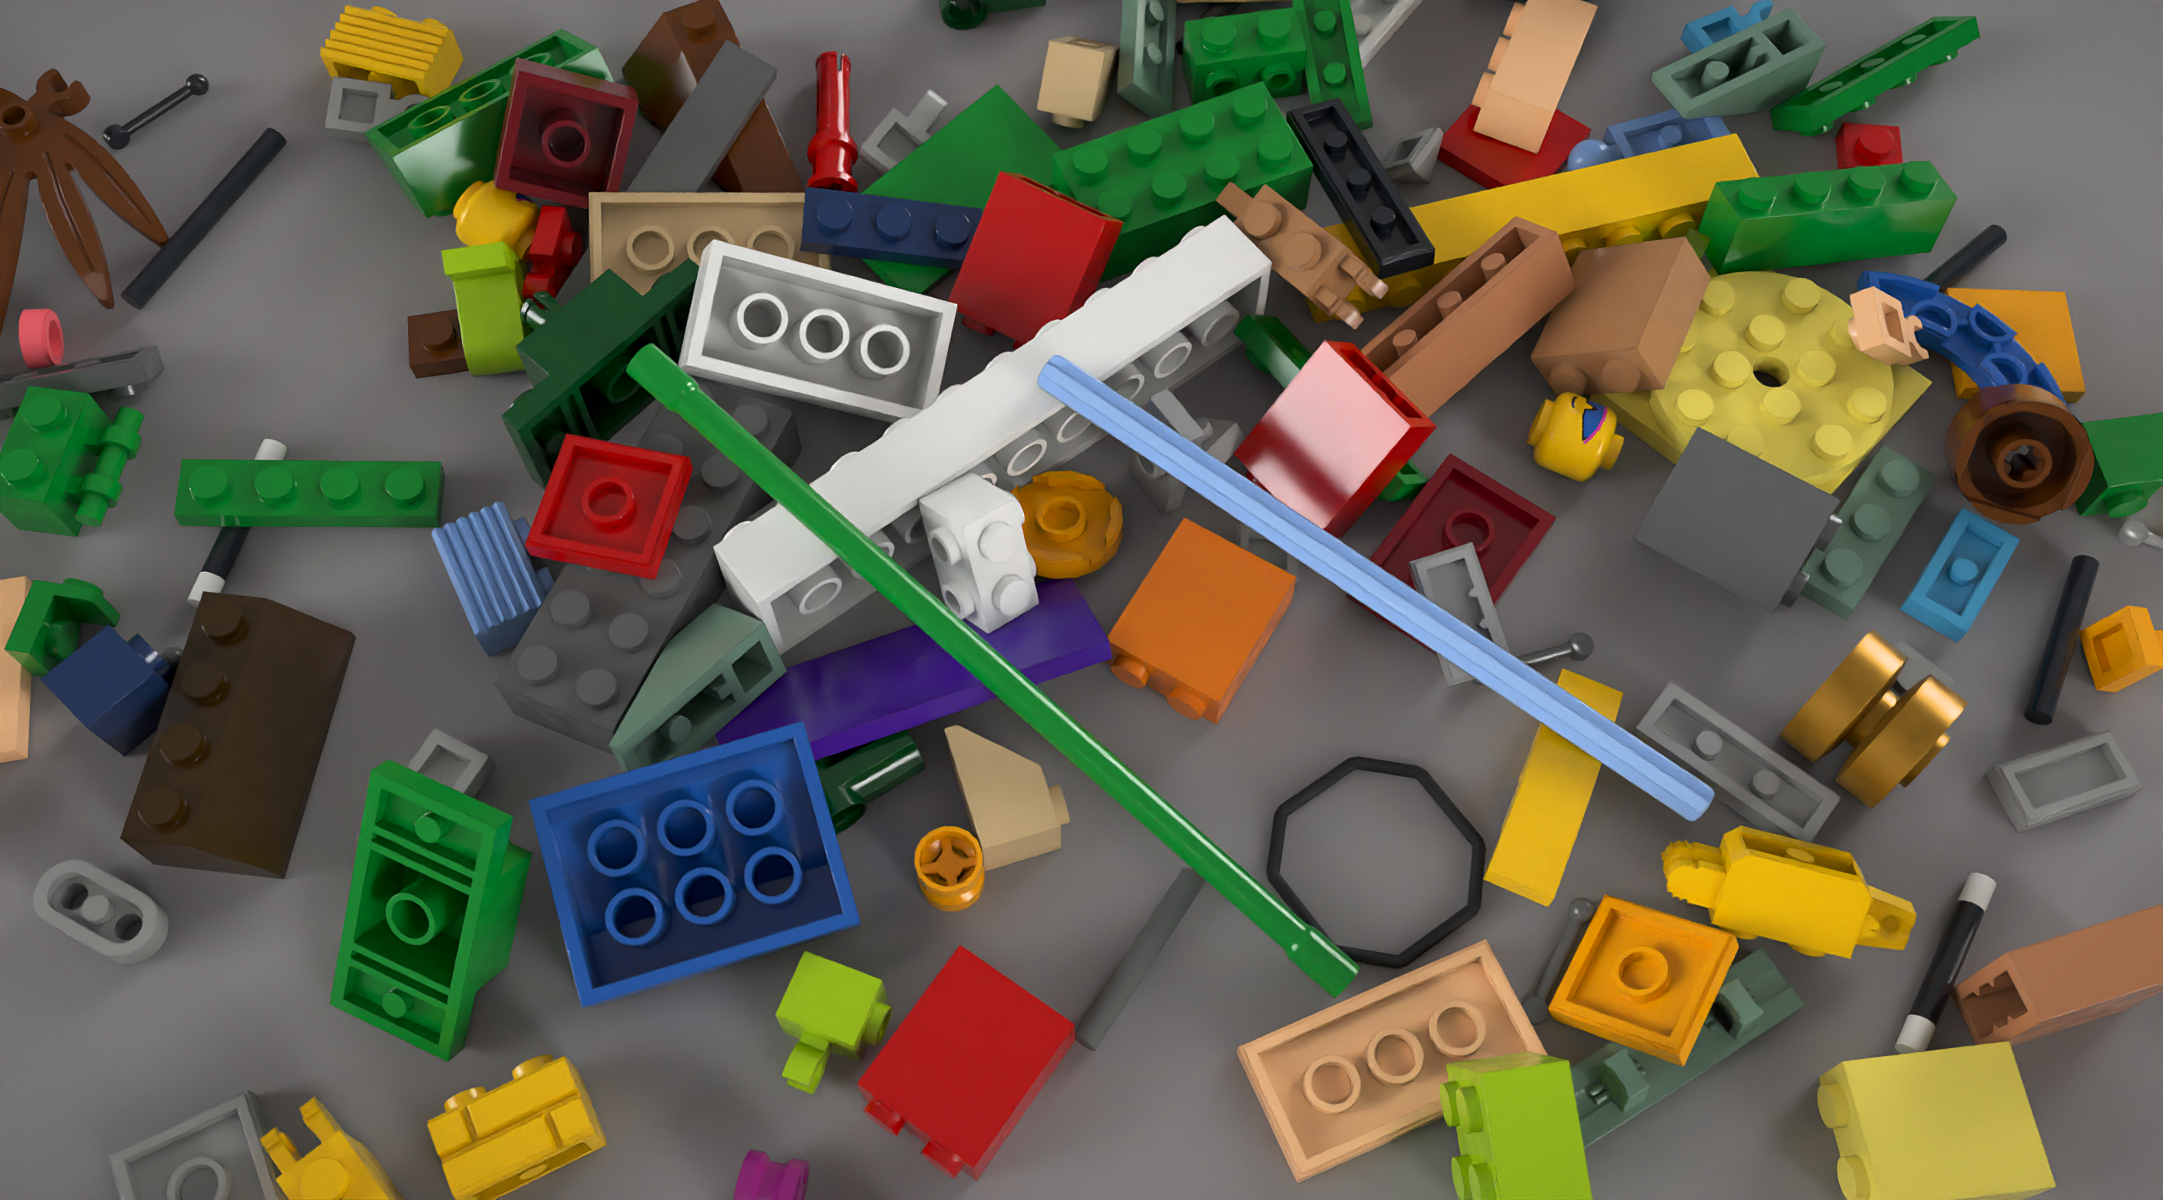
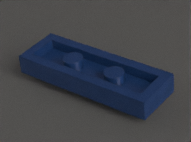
(887, 228)

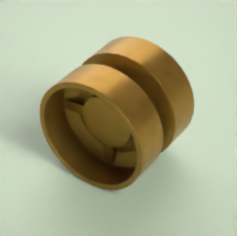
(1889, 733)

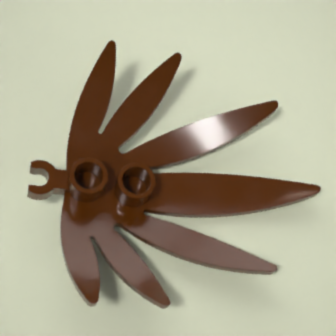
(47, 148)

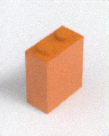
(1199, 621)

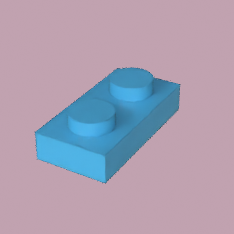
(1960, 575)

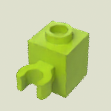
(829, 1012)

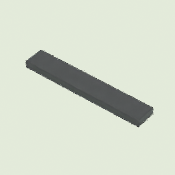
(697, 136)

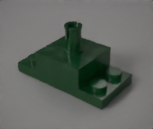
(582, 357)

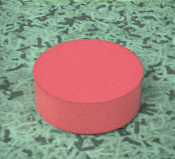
(40, 338)

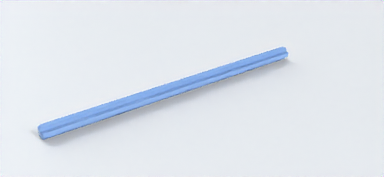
(1378, 589)

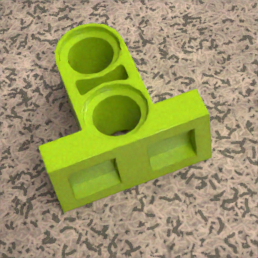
(489, 305)

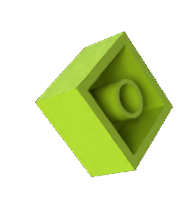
(1515, 1129)

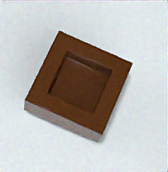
(435, 344)

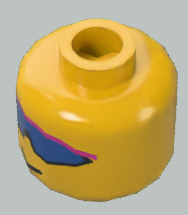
(496, 216)
(1575, 436)

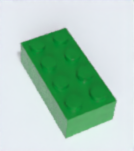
(1174, 167)

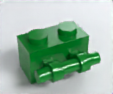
(64, 461)

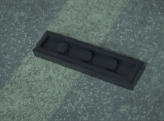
(1361, 190)

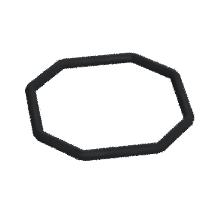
(1443, 802)

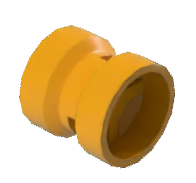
(947, 854)

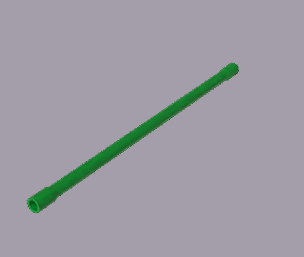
(1301, 942)

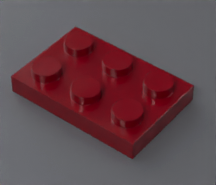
(1458, 509)

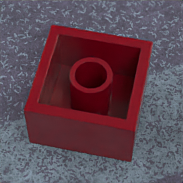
(563, 134)

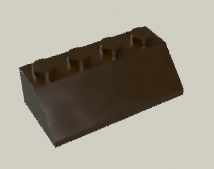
(239, 738)

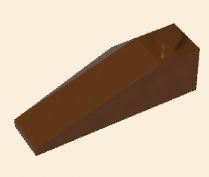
(667, 71)

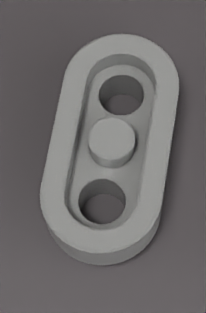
(104, 915)

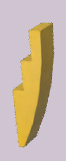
(1549, 802)

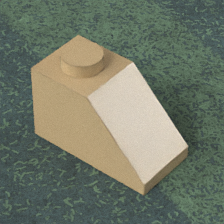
(1077, 79)
(1005, 799)

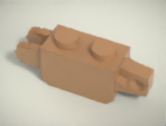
(1302, 251)

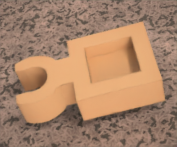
(1882, 330)

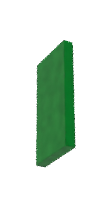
(961, 170)

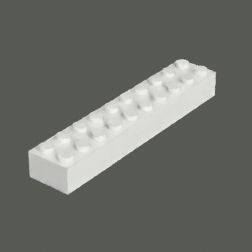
(1000, 425)

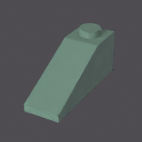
(1744, 70)
(697, 687)

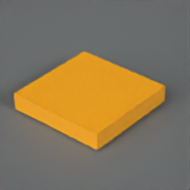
(2041, 329)
(1644, 979)

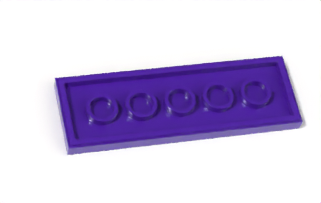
(913, 680)

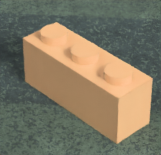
(1531, 70)

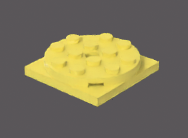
(1830, 397)

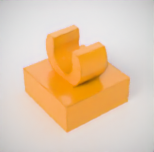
(2122, 648)

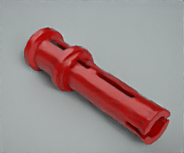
(832, 148)

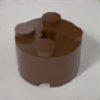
(2030, 484)

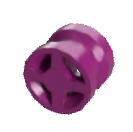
(771, 1180)

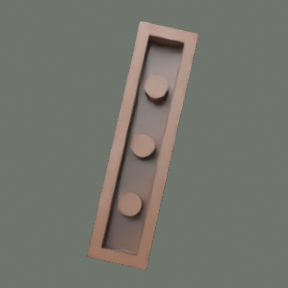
(1473, 314)

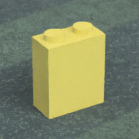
(1934, 1126)

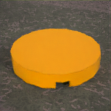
(1069, 523)

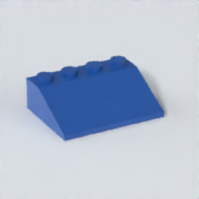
(693, 864)

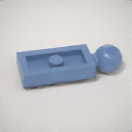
(1645, 136)

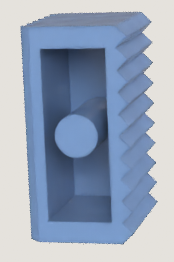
(493, 574)

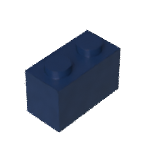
(114, 688)

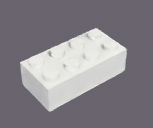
(815, 334)

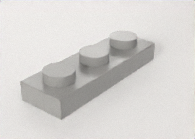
(1736, 766)

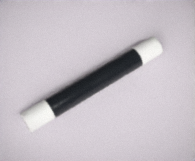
(229, 540)
(1946, 964)

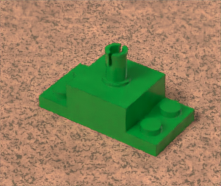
(426, 909)

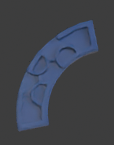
(1963, 334)

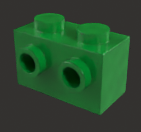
(1242, 51)

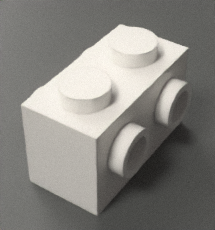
(980, 551)

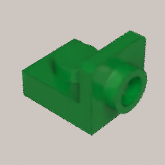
(51, 622)

